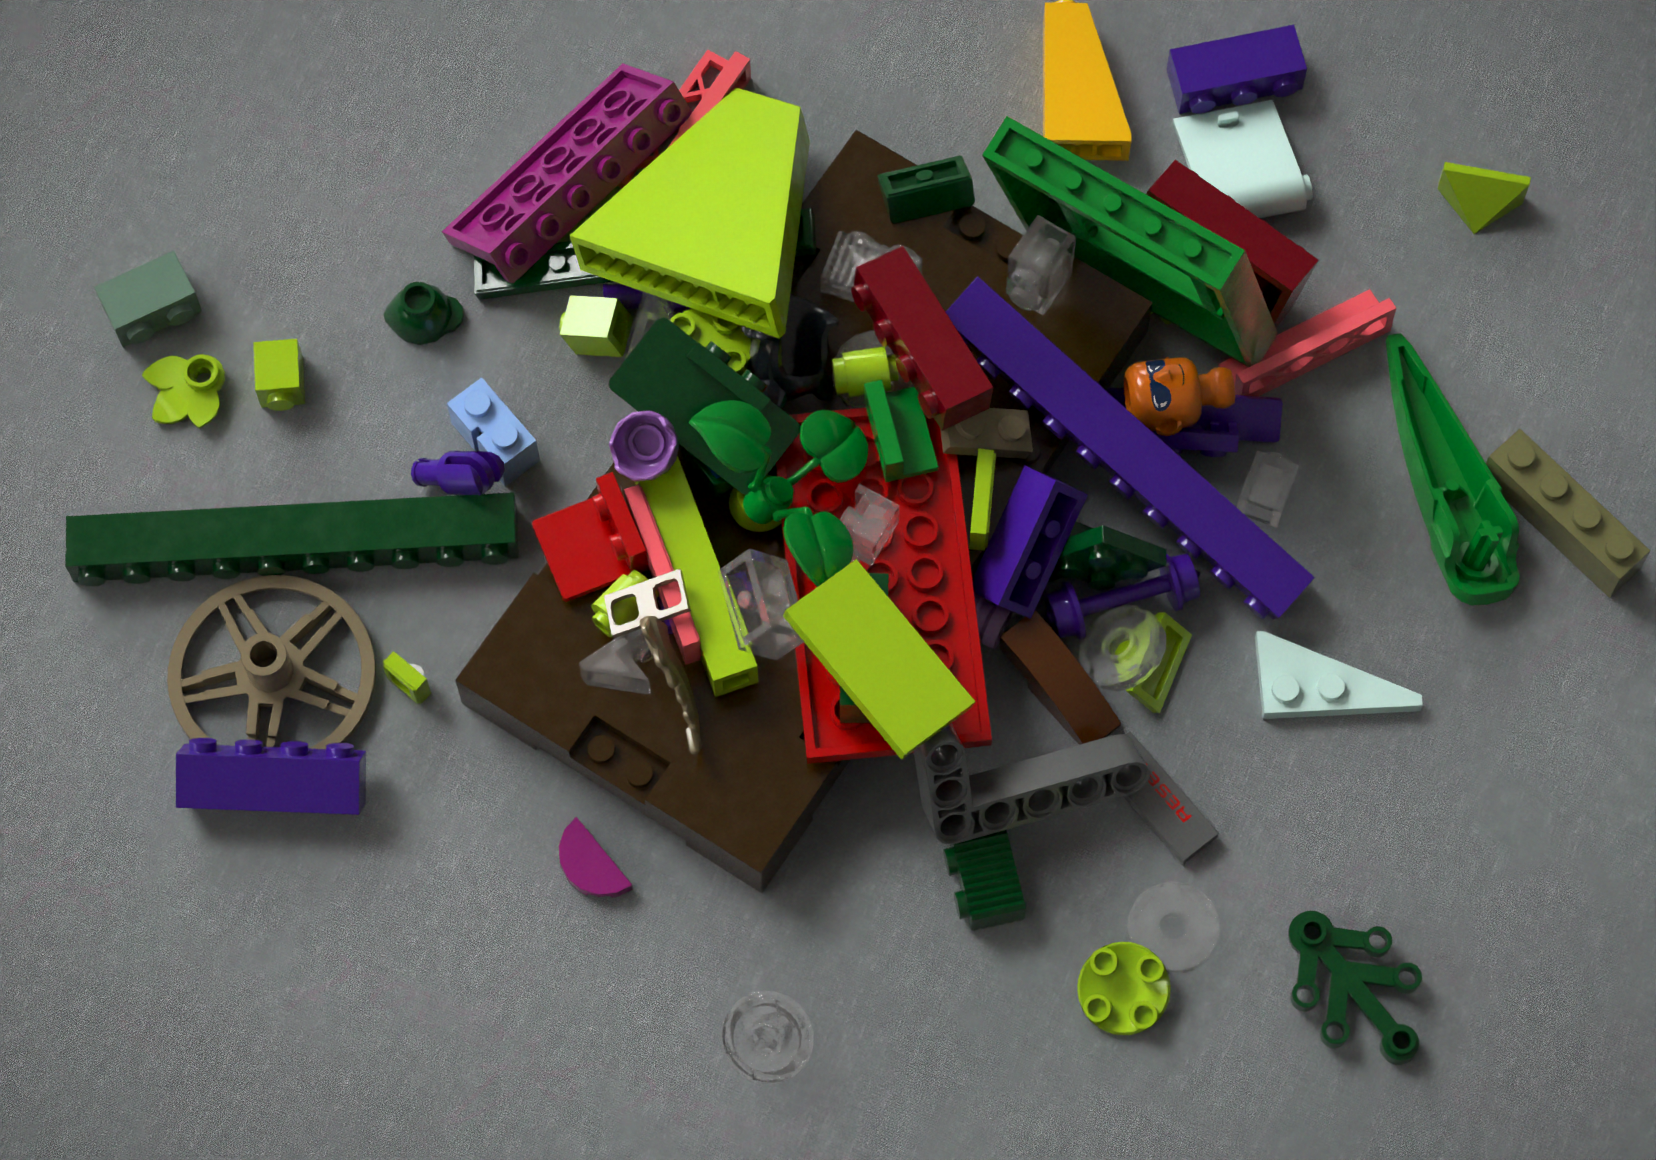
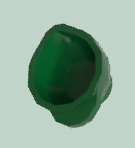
(423, 313)

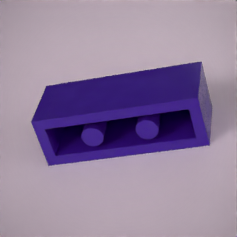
(1236, 69)
(1027, 541)

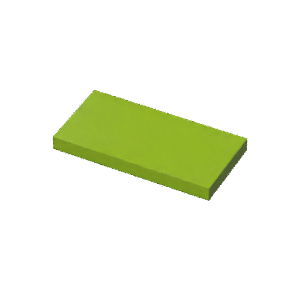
(878, 659)

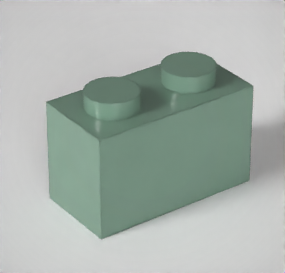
(148, 299)

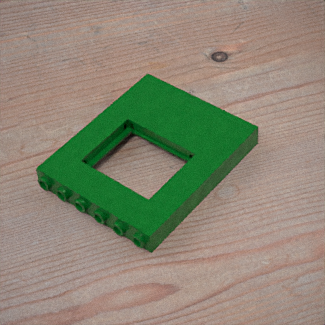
(1137, 241)

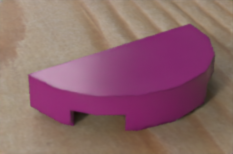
(588, 865)

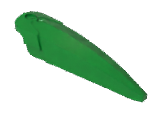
(1457, 494)

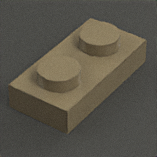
(993, 429)

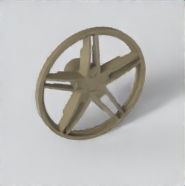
(272, 665)

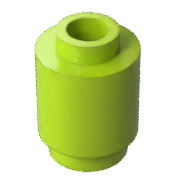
(863, 367)
(624, 610)

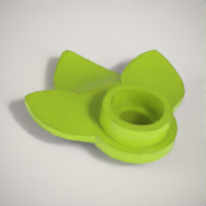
(180, 391)

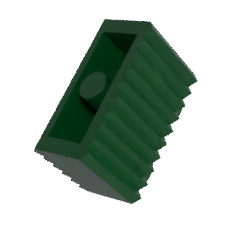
(987, 881)

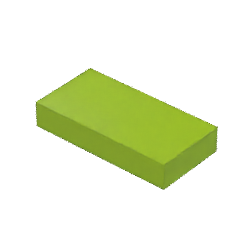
(982, 499)

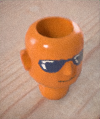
(1171, 393)

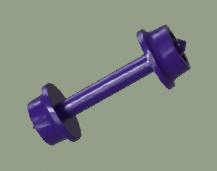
(1066, 612)

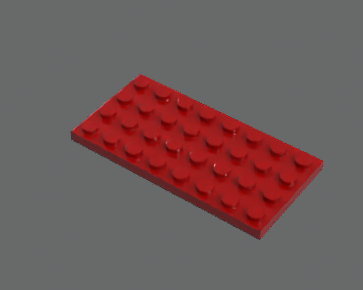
(926, 582)

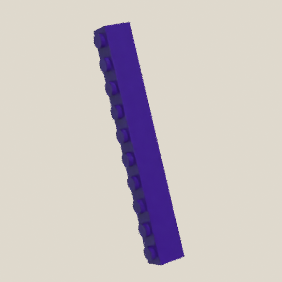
(1128, 452)

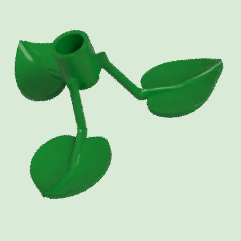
(738, 440)

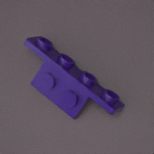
(1221, 429)

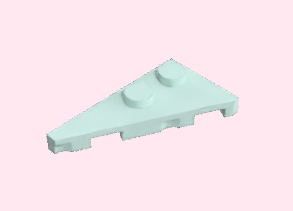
(1311, 685)

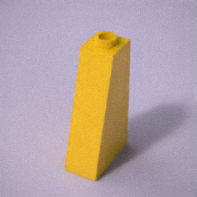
(1078, 87)

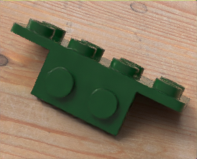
(682, 377)

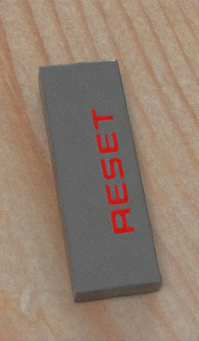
(1170, 811)

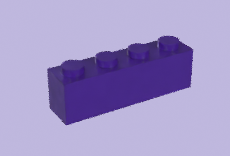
(271, 777)

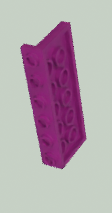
(569, 170)

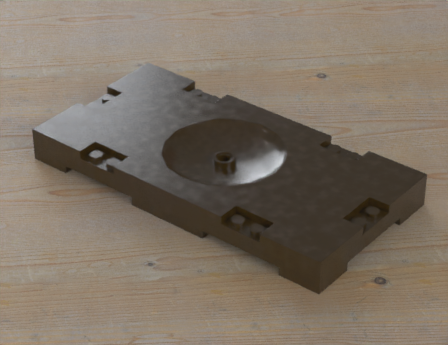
(751, 783)

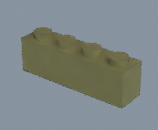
(1566, 513)

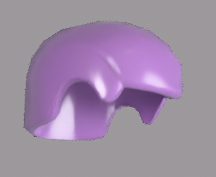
(644, 446)

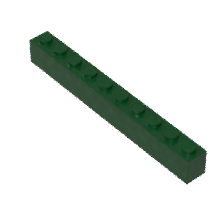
(292, 538)

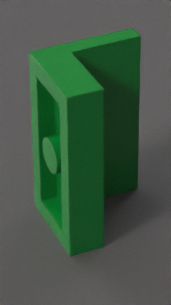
(899, 432)

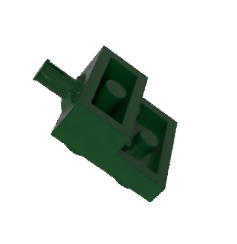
(1106, 557)

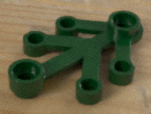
(1350, 979)

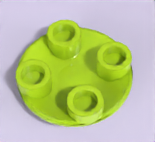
(1123, 988)

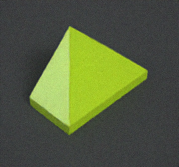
(1481, 194)
(1155, 689)

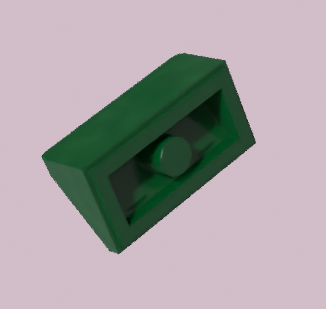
(927, 189)

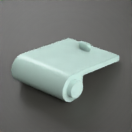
(1246, 157)

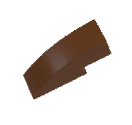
(1058, 680)

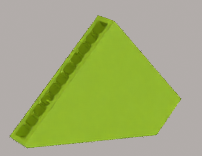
(712, 216)

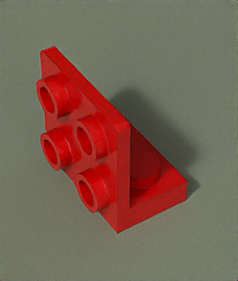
(591, 542)

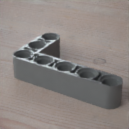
(1024, 791)

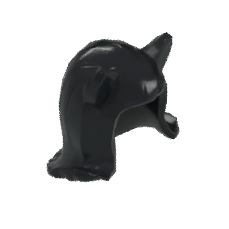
(799, 358)

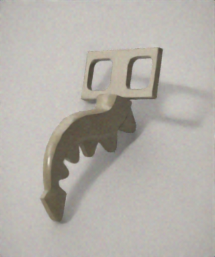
(658, 641)

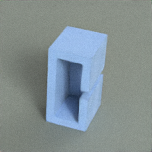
(502, 433)

